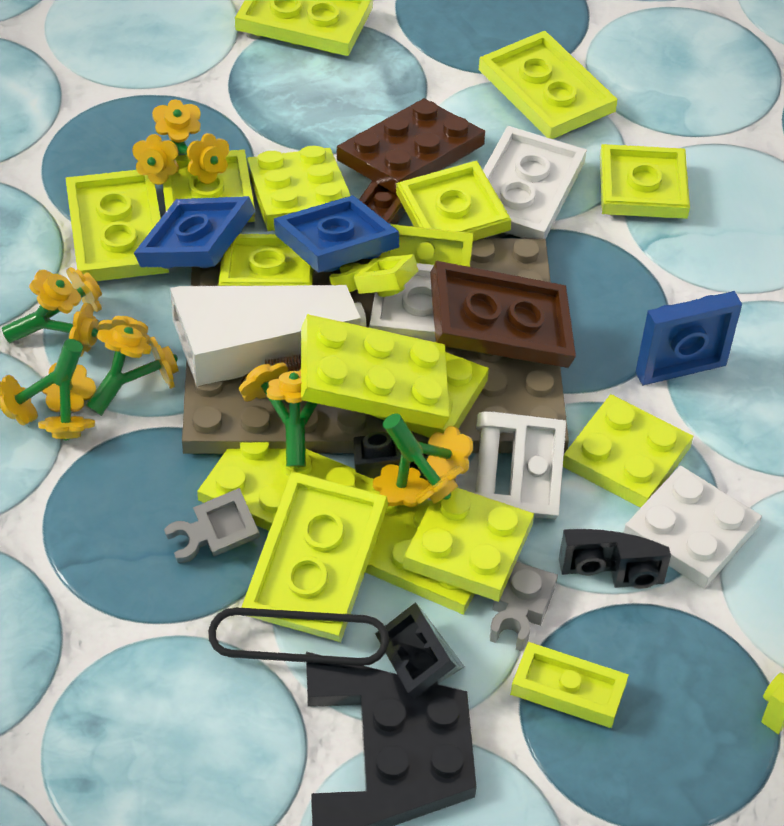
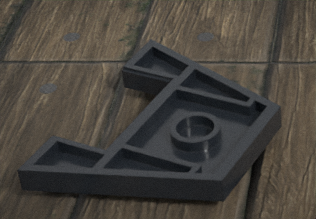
(412, 748)

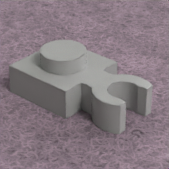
(220, 524)
(523, 602)

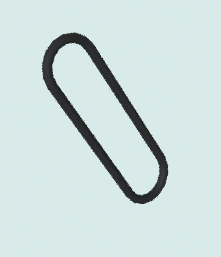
(298, 657)

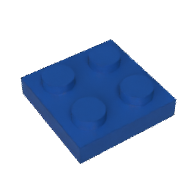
(195, 232)
(336, 233)
(688, 337)

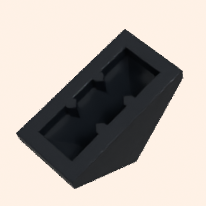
(419, 651)

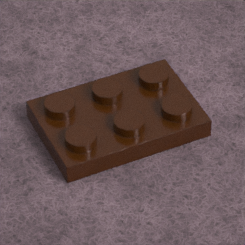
(410, 144)
(501, 314)

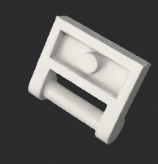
(534, 464)

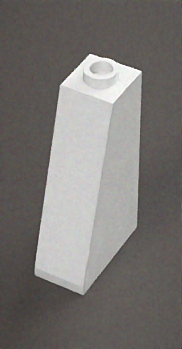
(238, 327)

